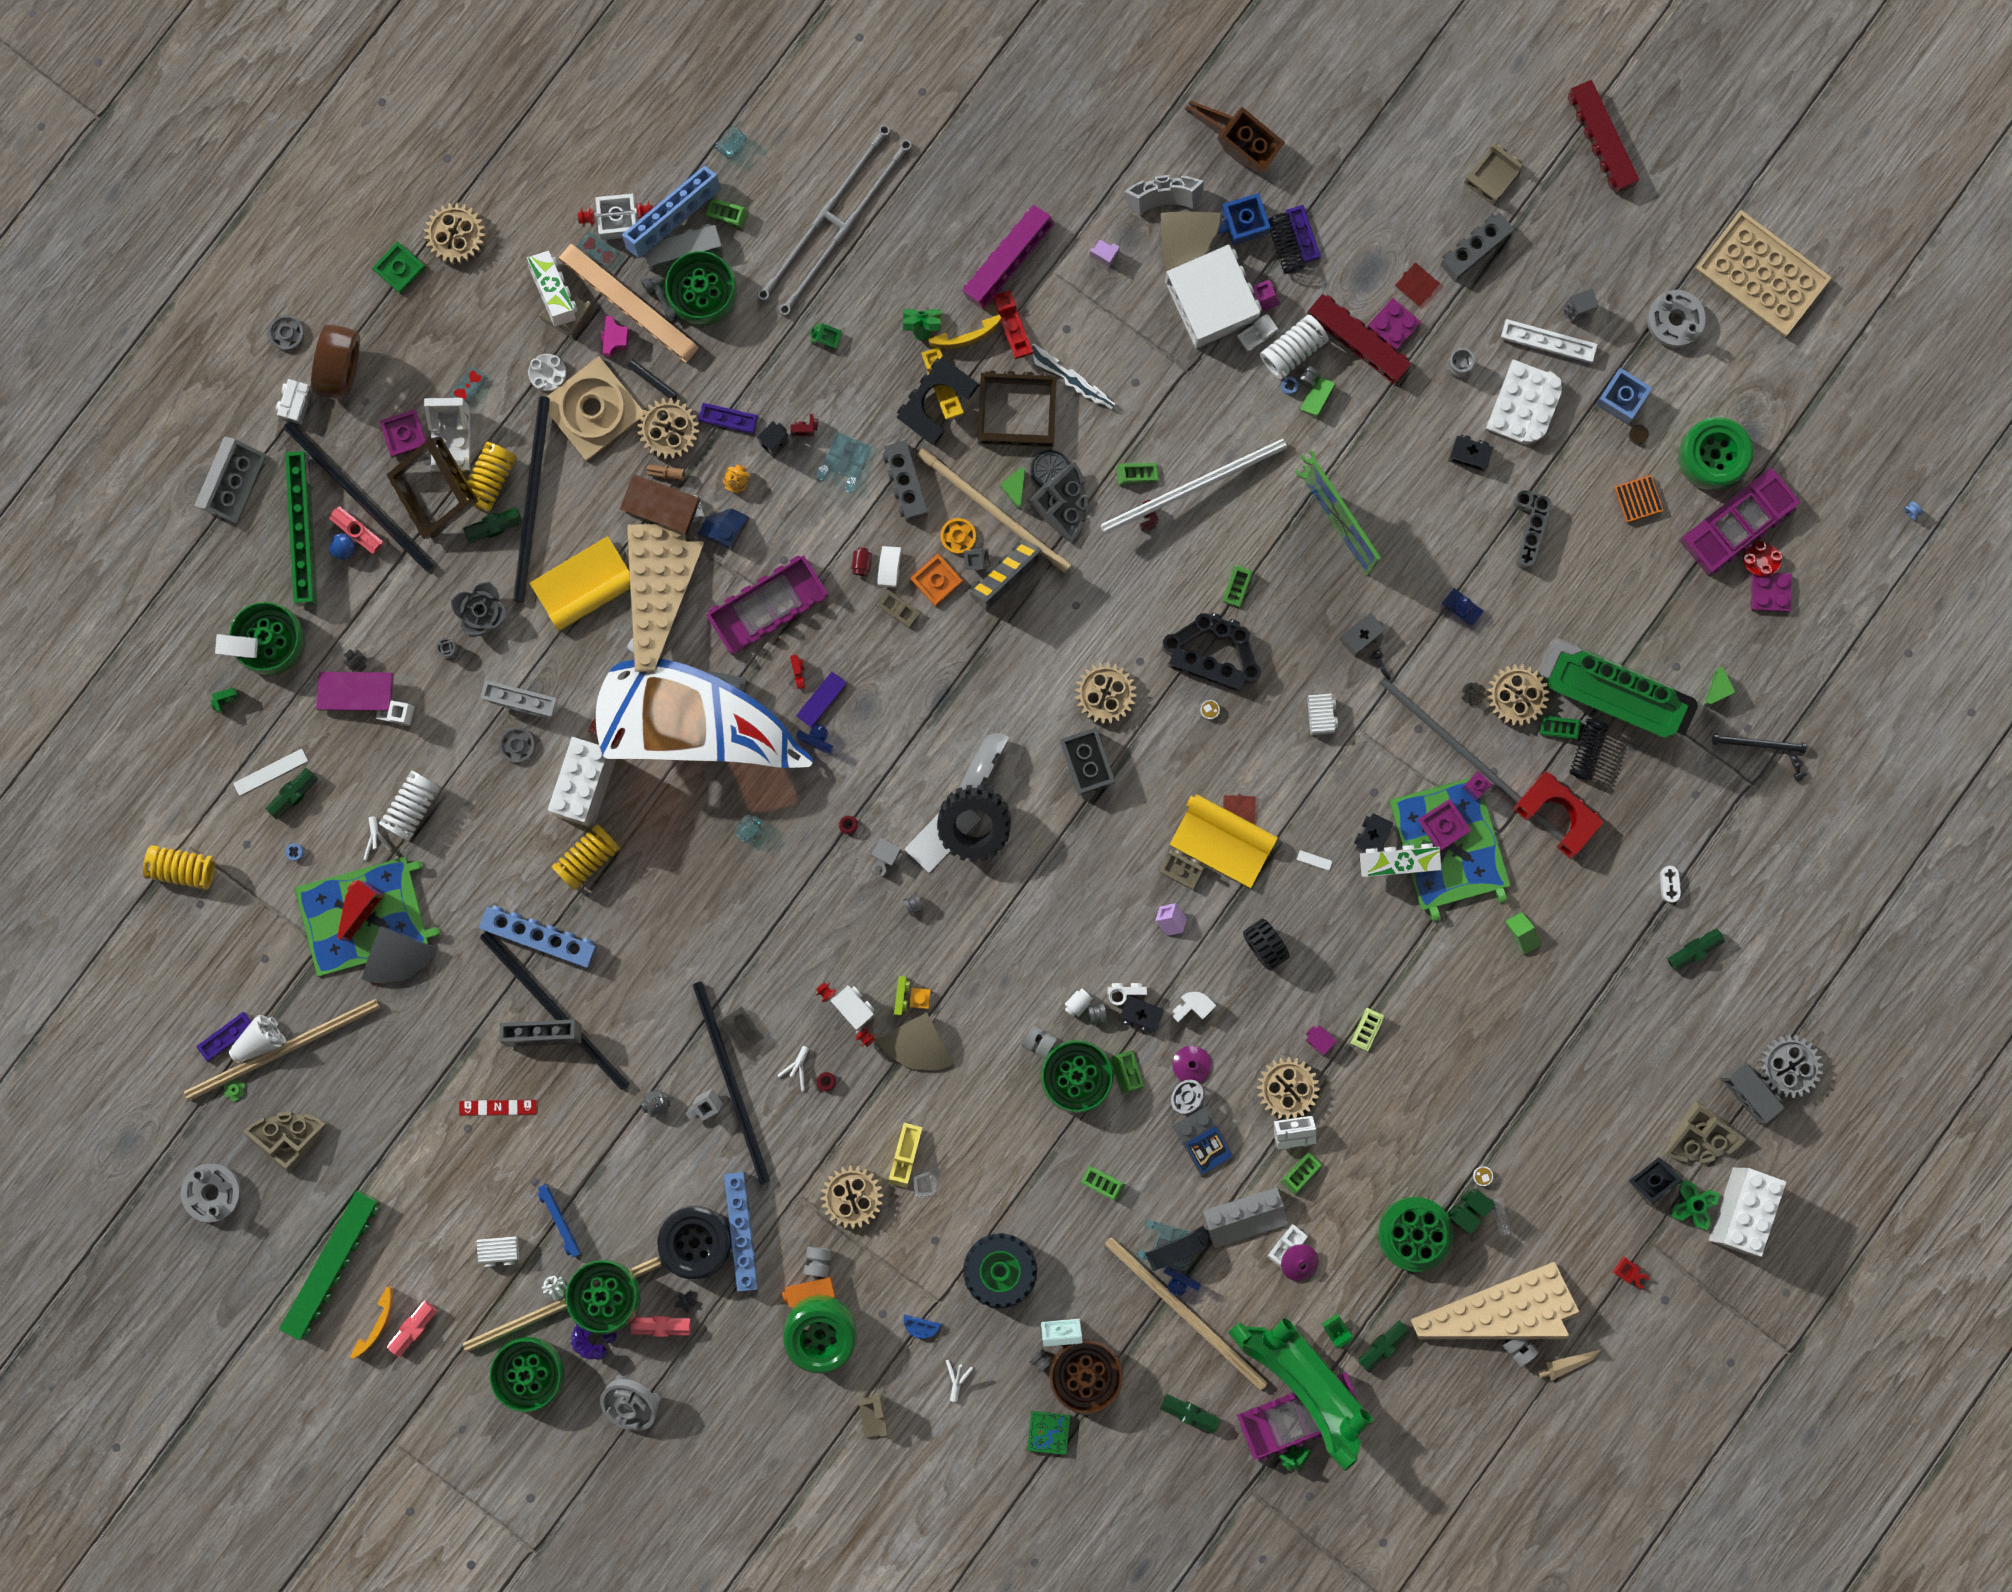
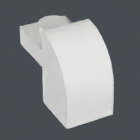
(398, 713)
(1194, 1001)

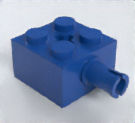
(1241, 230)

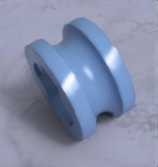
(1284, 383)
(1913, 510)
(288, 851)

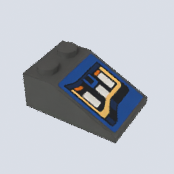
(1203, 1141)

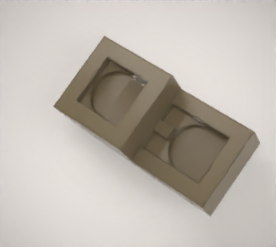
(898, 608)

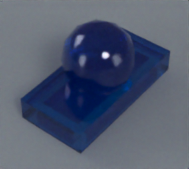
(1462, 607)
(817, 736)
(1179, 1282)

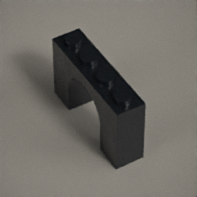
(913, 412)

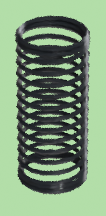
(1296, 266)
(1581, 773)

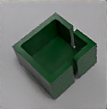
(1469, 1210)

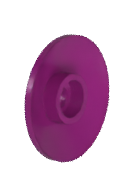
(1181, 1064)
(1294, 1257)

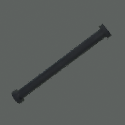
(1759, 743)

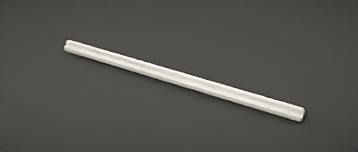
(1193, 486)

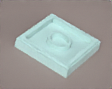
(1061, 1332)

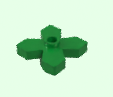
(922, 322)
(1685, 1209)

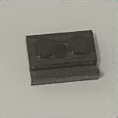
(741, 1030)

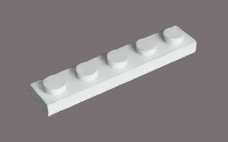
(1548, 341)

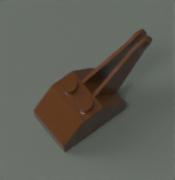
(1243, 136)

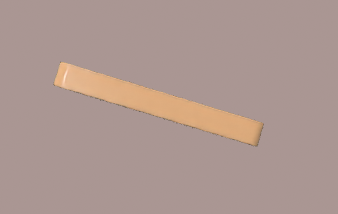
(628, 303)

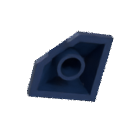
(724, 527)

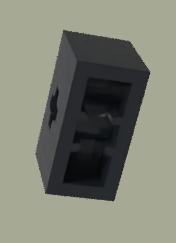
(773, 438)
(1461, 455)
(1380, 826)
(1134, 1005)

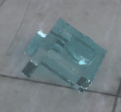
(731, 143)

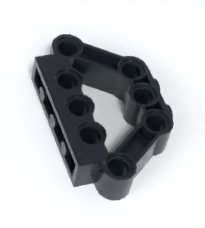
(1197, 669)

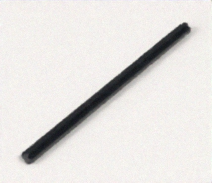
(358, 496)
(531, 499)
(552, 1008)
(731, 1082)

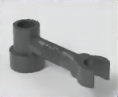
(654, 285)

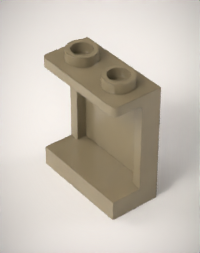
(1494, 173)

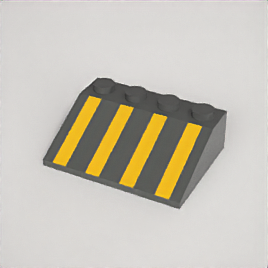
(1006, 575)

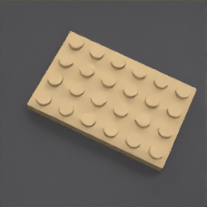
(1763, 273)

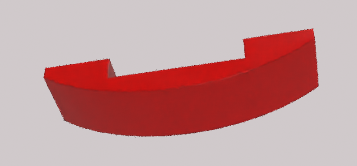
(1012, 325)

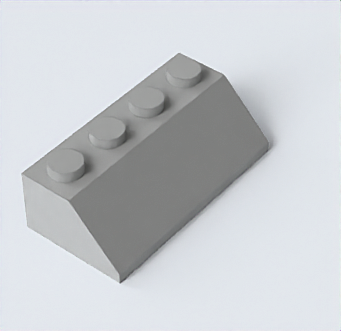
(230, 479)
(1245, 1217)

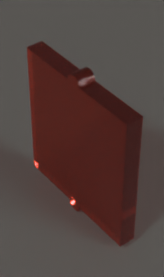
(1417, 284)
(1241, 806)

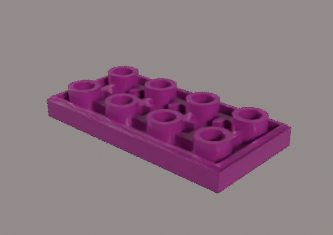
(354, 691)

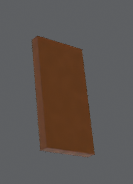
(660, 504)

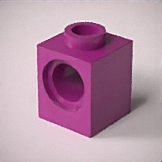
(1266, 295)
(1476, 786)
(1320, 1039)

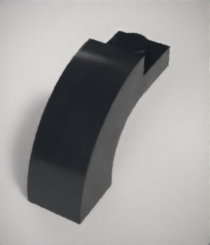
(1178, 1249)

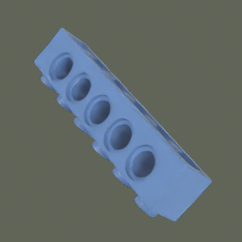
(671, 212)
(490, 924)
(741, 1231)

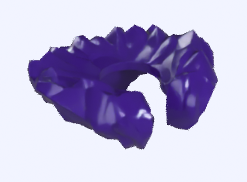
(585, 1349)

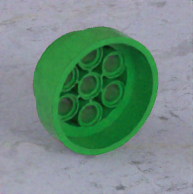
(1392, 1246)

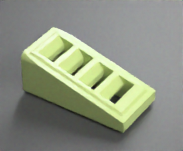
(1376, 1015)

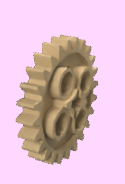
(438, 229)
(661, 444)
(1122, 698)
(1507, 708)
(1300, 1075)
(868, 1191)

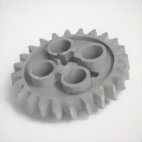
(1799, 1081)

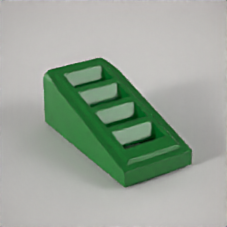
(1543, 730)

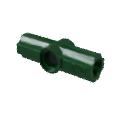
(492, 525)
(291, 793)
(1696, 950)
(1383, 1346)
(1190, 1413)

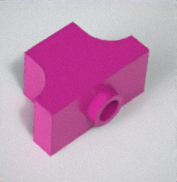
(614, 337)

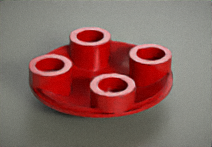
(1762, 559)

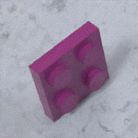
(1394, 324)
(403, 433)
(1771, 593)
(1444, 825)

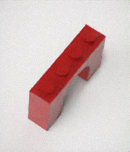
(1583, 820)

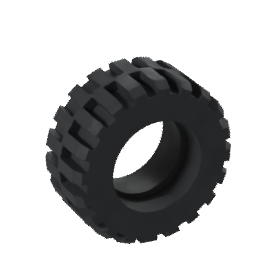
(969, 846)

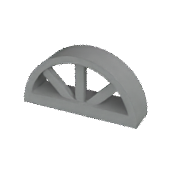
(519, 699)

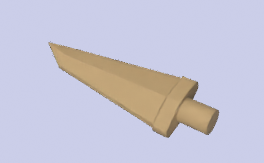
(1562, 1366)

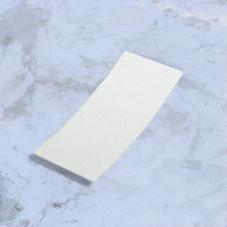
(927, 847)

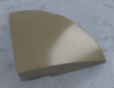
(1187, 235)
(917, 1045)
(1703, 1136)
(285, 1137)

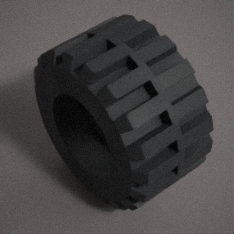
(1266, 944)

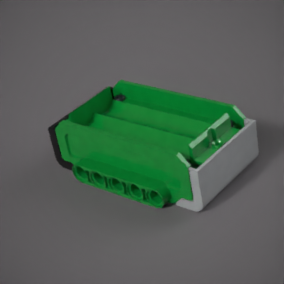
(1617, 689)

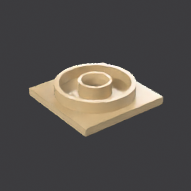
(615, 417)

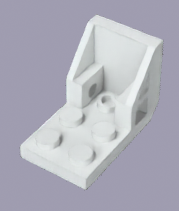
(451, 421)

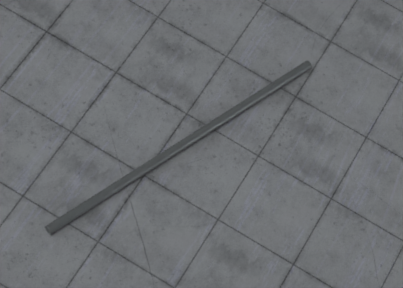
(1469, 757)

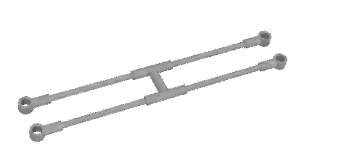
(825, 213)

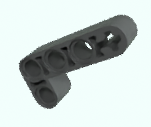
(1531, 531)

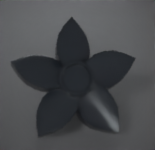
(685, 1301)

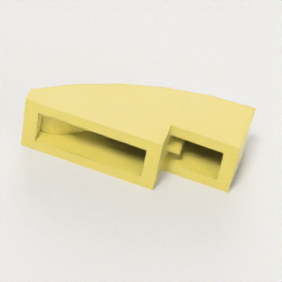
(905, 1155)

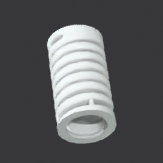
(1294, 347)
(410, 805)

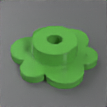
(239, 1087)

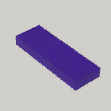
(1304, 234)
(728, 418)
(821, 699)
(224, 1037)

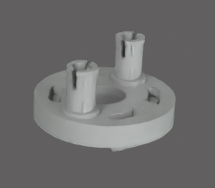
(1668, 304)
(200, 1179)
(638, 1397)

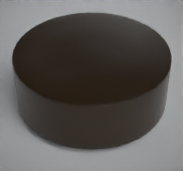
(1638, 434)

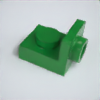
(825, 335)
(226, 696)

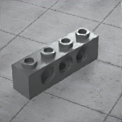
(1456, 267)
(900, 451)
(540, 1033)

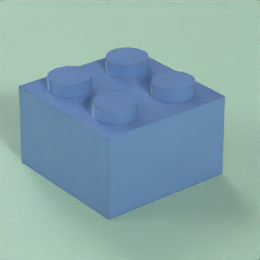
(1624, 395)

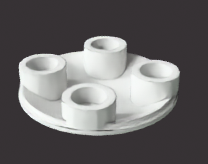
(547, 372)

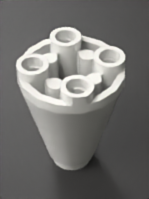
(257, 1039)

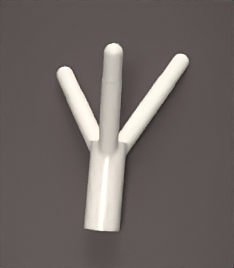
(373, 838)
(798, 1063)
(957, 1382)

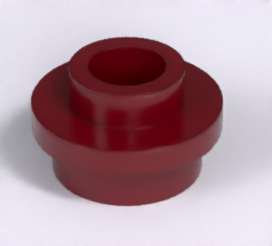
(844, 820)
(821, 1077)

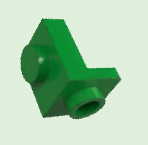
(1337, 1331)
(1295, 1458)

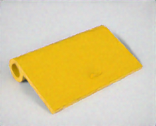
(582, 583)
(1223, 840)

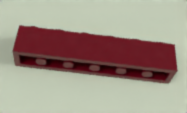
(1603, 137)
(1359, 339)

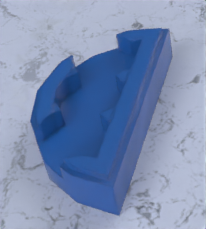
(920, 1327)

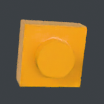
(920, 998)

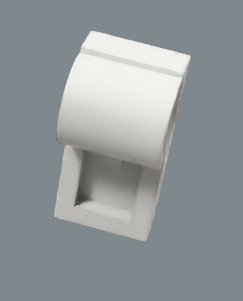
(1258, 333)
(1135, 990)

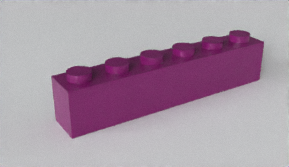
(1008, 257)

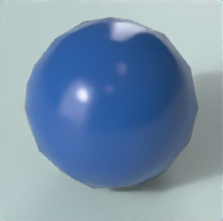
(342, 546)

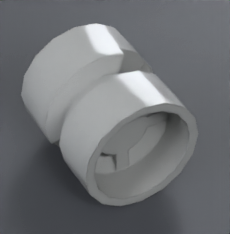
(1460, 363)
(1043, 1048)
(817, 1261)
(1521, 1358)

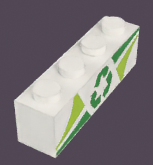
(551, 288)
(1400, 861)

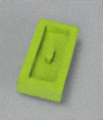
(902, 988)

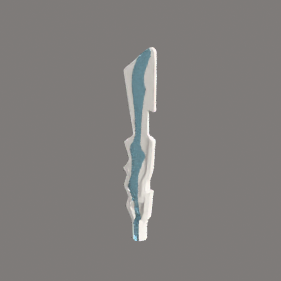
(1073, 379)

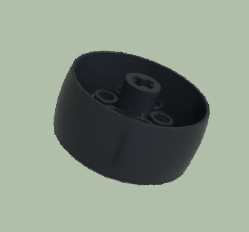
(675, 1258)

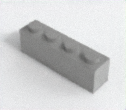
(674, 247)

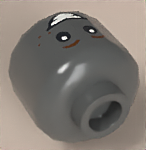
(655, 1103)

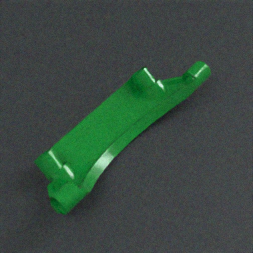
(1307, 1375)

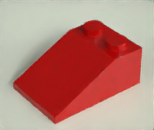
(357, 907)

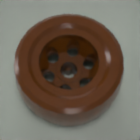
(335, 361)
(1073, 1398)

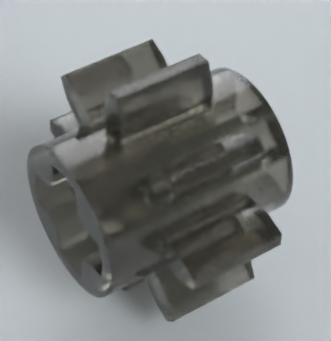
(355, 660)
(1473, 693)

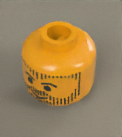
(736, 478)

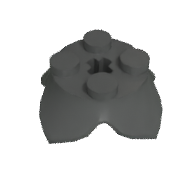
(465, 606)

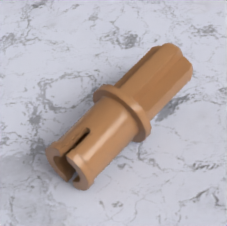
(665, 472)

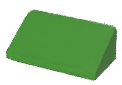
(1317, 397)
(1127, 1072)

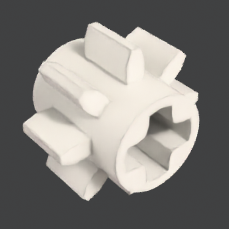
(554, 1288)

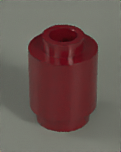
(861, 561)

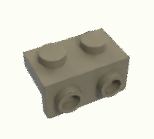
(1182, 869)

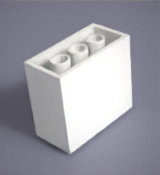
(1213, 296)
(581, 783)
(1747, 1211)

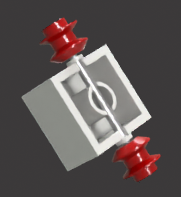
(614, 215)
(852, 1008)

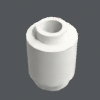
(1078, 1003)

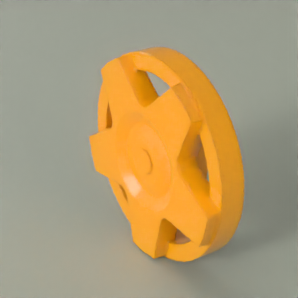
(958, 535)

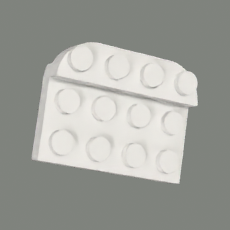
(1525, 404)

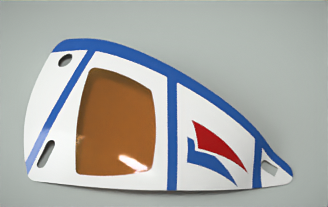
(689, 717)

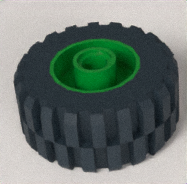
(1000, 1270)

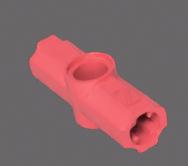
(348, 523)
(661, 1326)
(412, 1329)

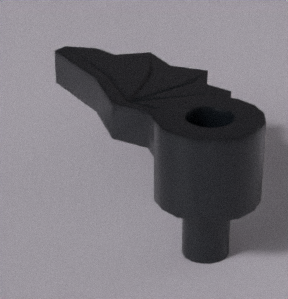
(1378, 654)
(1798, 775)

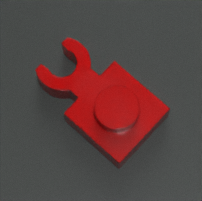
(798, 666)
(1629, 1272)

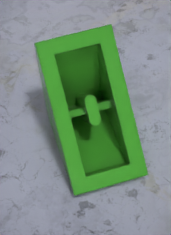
(1014, 487)
(1719, 687)
(1523, 933)

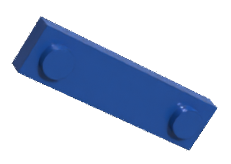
(545, 1195)

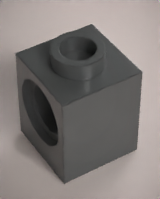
(976, 559)

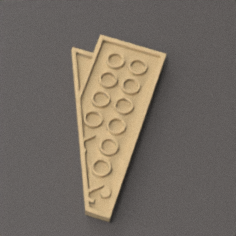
(659, 577)
(1516, 1309)

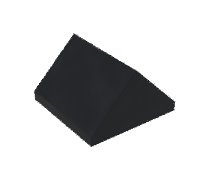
(1655, 1181)

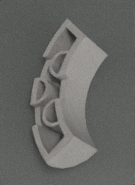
(1164, 191)
(985, 760)

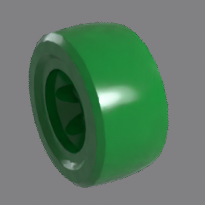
(717, 306)
(1696, 467)
(291, 632)
(1060, 1094)
(623, 1311)
(819, 1313)
(547, 1359)

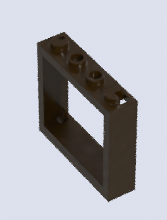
(1010, 377)
(453, 477)

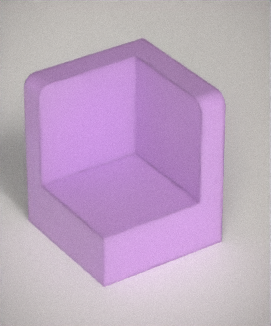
(1104, 252)
(1171, 919)

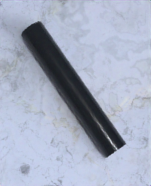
(652, 380)

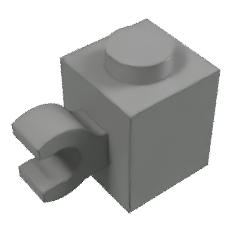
(885, 853)
(705, 1105)

